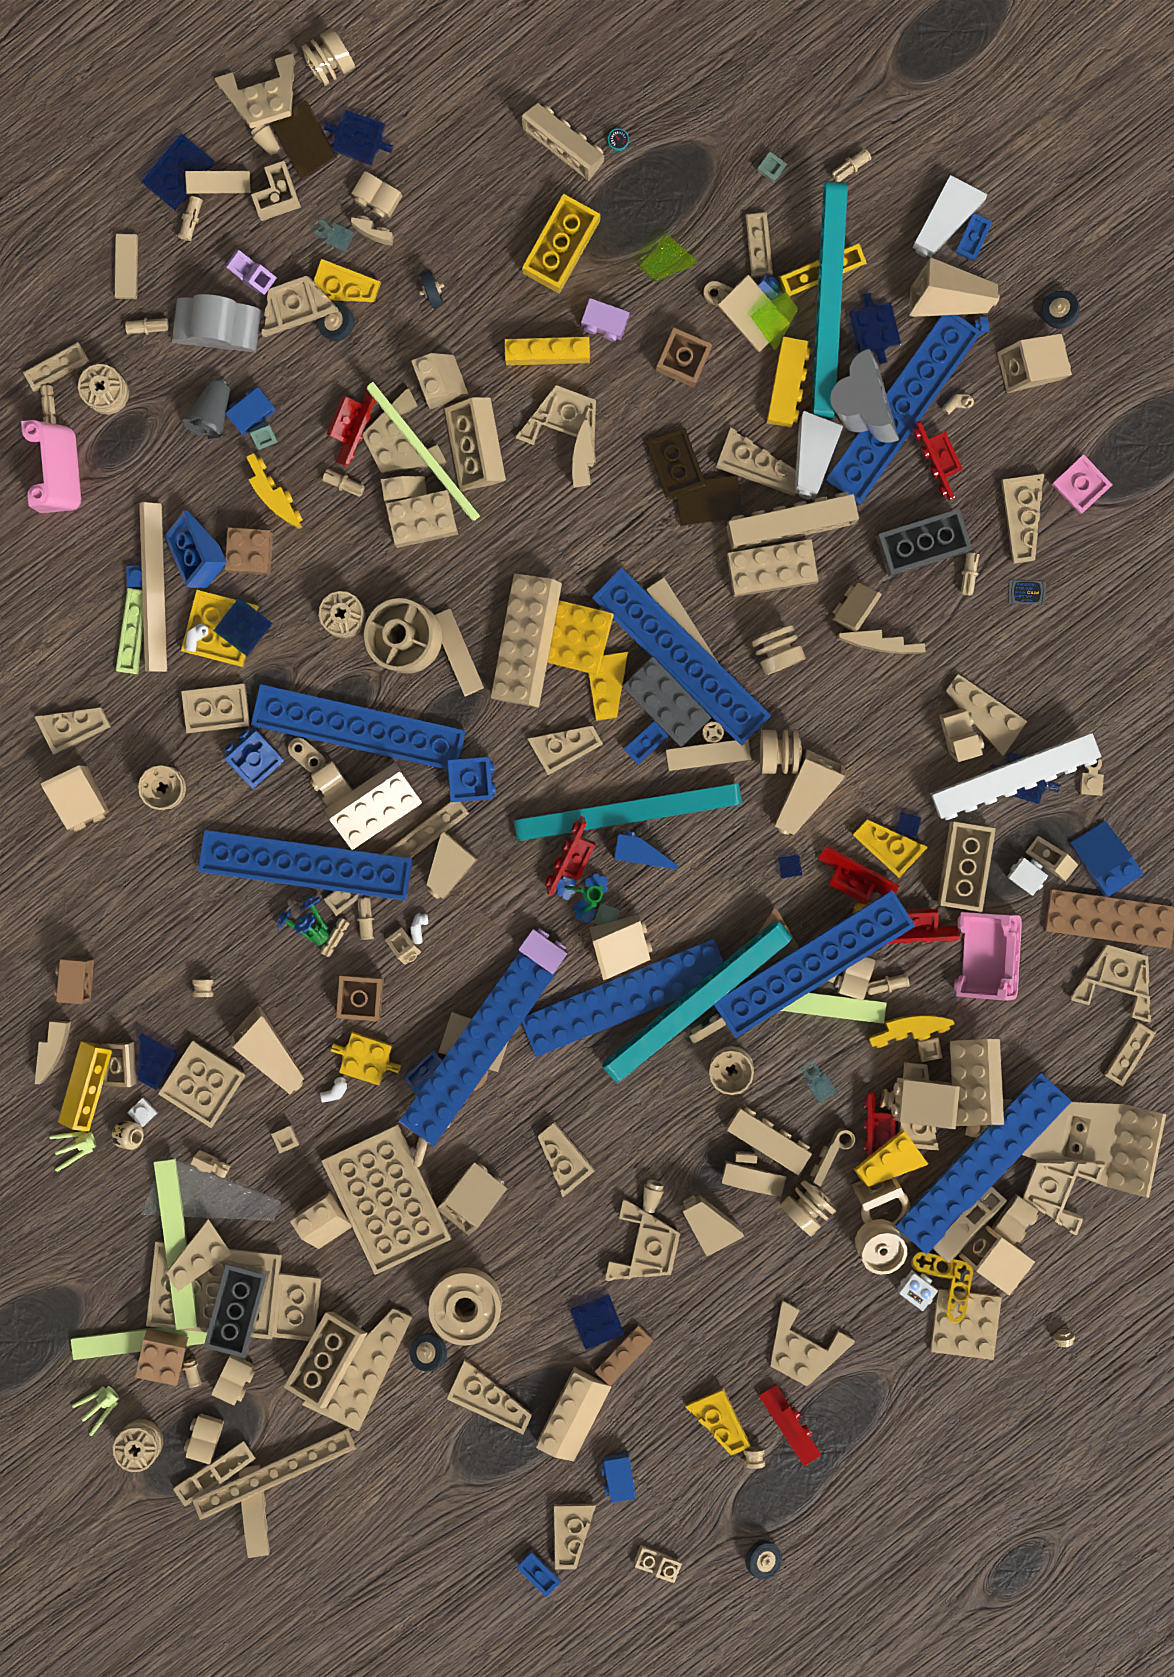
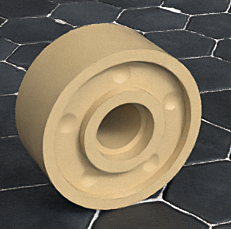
(421, 640)
(461, 1326)

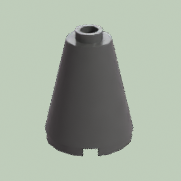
(209, 410)

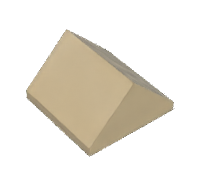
(121, 1066)

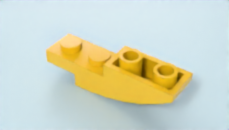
(275, 499)
(918, 1025)

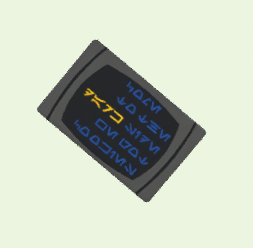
(1027, 592)

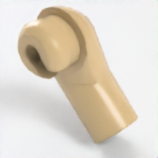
(958, 401)

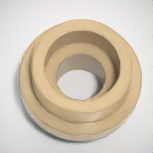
(1064, 1338)

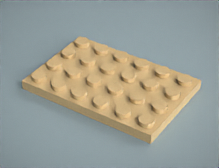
(386, 1199)
(206, 1288)

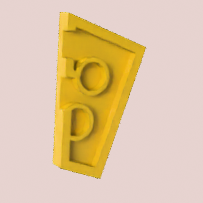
(345, 284)
(607, 685)
(889, 847)
(891, 1160)
(721, 1420)

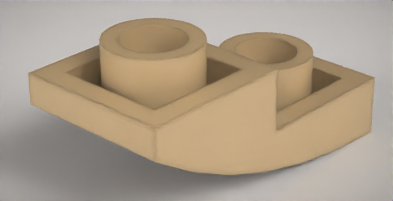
(366, 227)
(657, 1563)

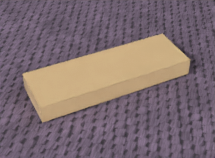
(217, 182)
(759, 244)
(126, 266)
(56, 366)
(1129, 1053)

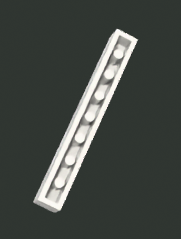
(1015, 775)

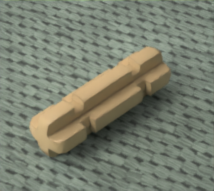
(48, 404)
(334, 937)

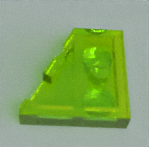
(667, 260)
(775, 318)

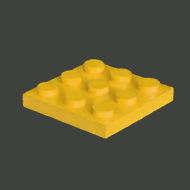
(209, 611)
(579, 637)

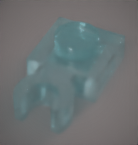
(337, 237)
(821, 1086)

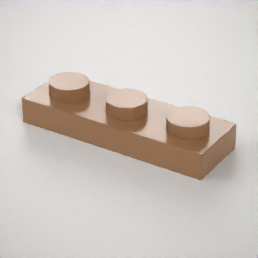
(624, 1355)

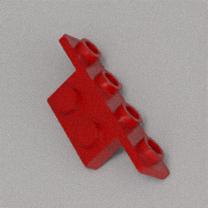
(349, 424)
(941, 456)
(574, 856)
(853, 877)
(927, 928)
(879, 1125)
(790, 1425)

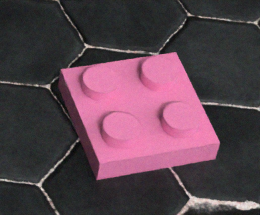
(1082, 484)

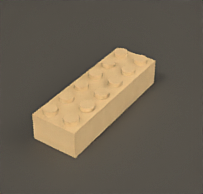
(792, 522)
(526, 640)

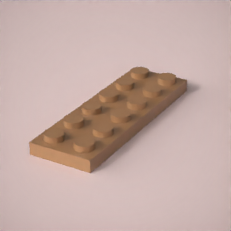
(1110, 919)

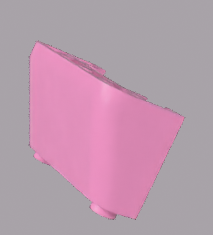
(59, 467)
(989, 956)

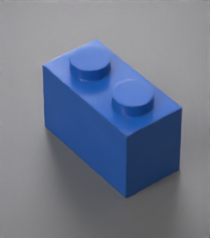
(250, 410)
(619, 1477)

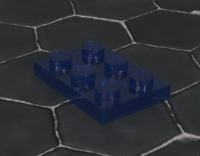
(168, 175)

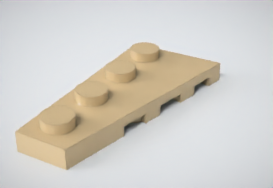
(991, 717)
(921, 1135)

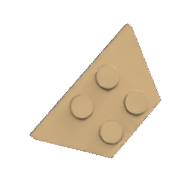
(295, 305)

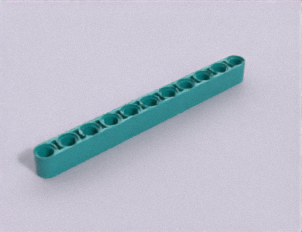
(829, 297)
(629, 811)
(696, 1001)

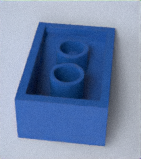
(194, 552)
(638, 851)
(1106, 859)

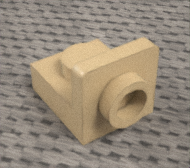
(403, 946)

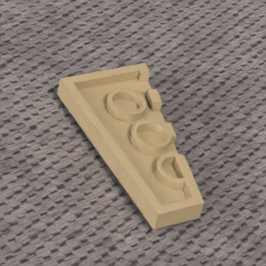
(753, 463)
(1022, 509)
(486, 1398)

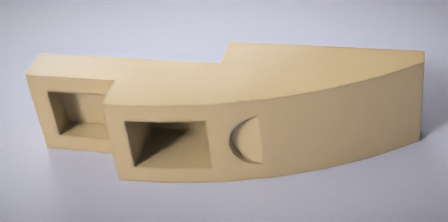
(969, 1224)

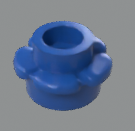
(982, 323)

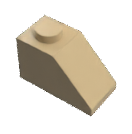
(403, 488)
(1052, 858)

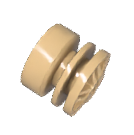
(328, 56)
(114, 395)
(354, 617)
(778, 650)
(779, 751)
(151, 781)
(738, 1080)
(808, 1207)
(141, 1434)

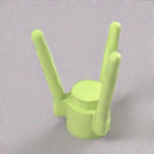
(84, 1142)
(106, 1398)

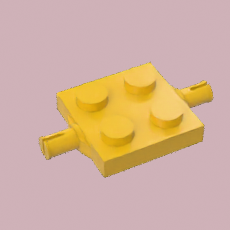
(365, 1058)

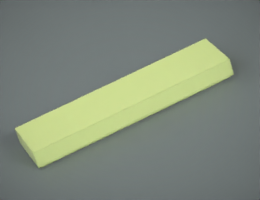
(131, 633)

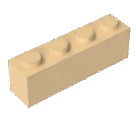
(769, 1140)

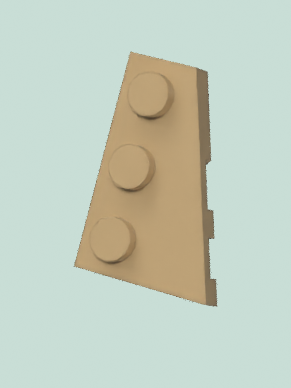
(71, 728)
(564, 747)
(565, 1159)
(199, 1256)
(570, 1530)

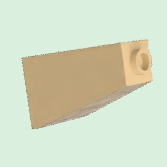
(950, 291)
(809, 789)
(264, 1049)

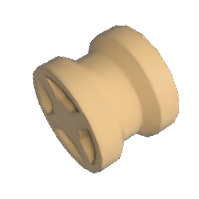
(715, 732)
(202, 987)
(754, 1457)

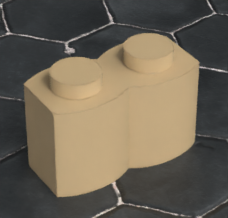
(376, 194)
(330, 782)
(856, 979)
(1015, 1219)
(232, 1380)
(204, 1438)

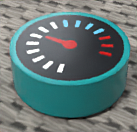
(618, 139)

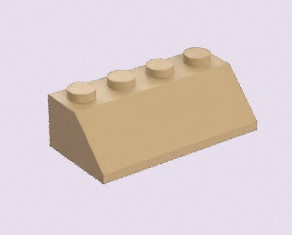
(562, 141)
(475, 443)
(573, 1415)

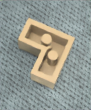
(281, 195)
(959, 735)

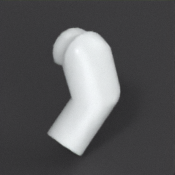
(194, 635)
(419, 919)
(336, 1092)

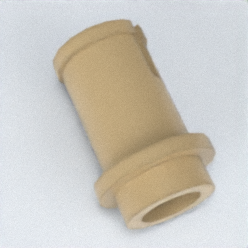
(191, 1372)

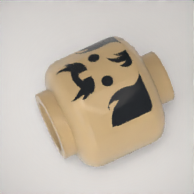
(127, 1135)

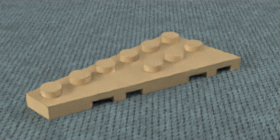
(366, 1372)

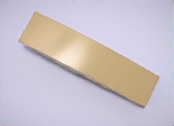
(874, 641)
(458, 654)
(707, 755)
(214, 1473)
(255, 1520)

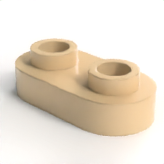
(721, 289)
(306, 755)
(700, 1032)

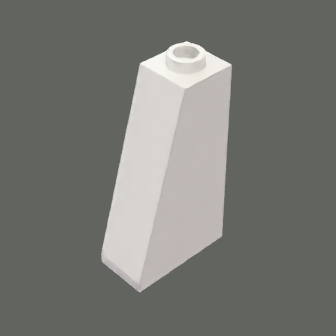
(949, 213)
(814, 451)

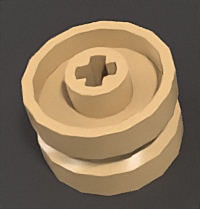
(881, 1246)

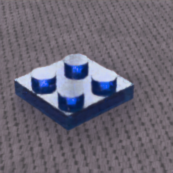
(243, 627)
(597, 1321)

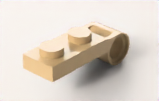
(828, 1154)

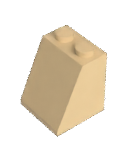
(1034, 362)
(439, 379)
(76, 797)
(448, 866)
(620, 945)
(925, 1102)
(472, 1198)
(321, 1221)
(710, 1225)
(996, 1259)

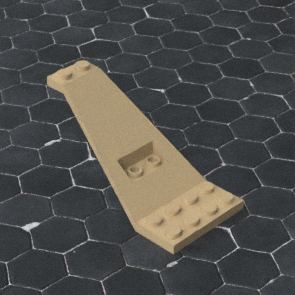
(1112, 1133)

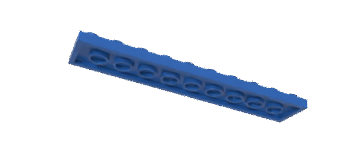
(908, 402)
(681, 656)
(357, 727)
(305, 865)
(814, 963)
(620, 998)
(476, 1049)
(983, 1163)

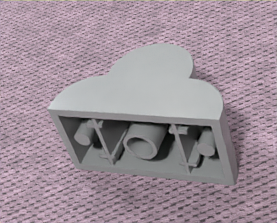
(216, 323)
(862, 400)

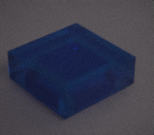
(908, 825)
(790, 866)

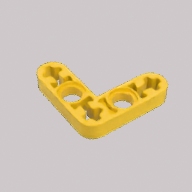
(952, 1274)

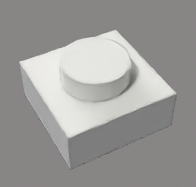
(142, 1112)

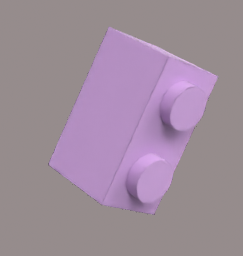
(604, 320)
(543, 951)

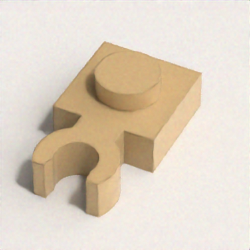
(1092, 782)
(207, 1163)

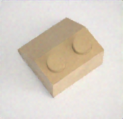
(856, 607)

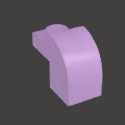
(250, 273)

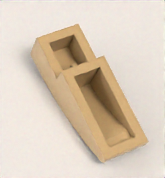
(582, 456)
(51, 1050)
(753, 1179)

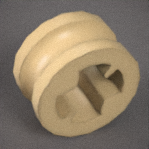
(887, 1099)

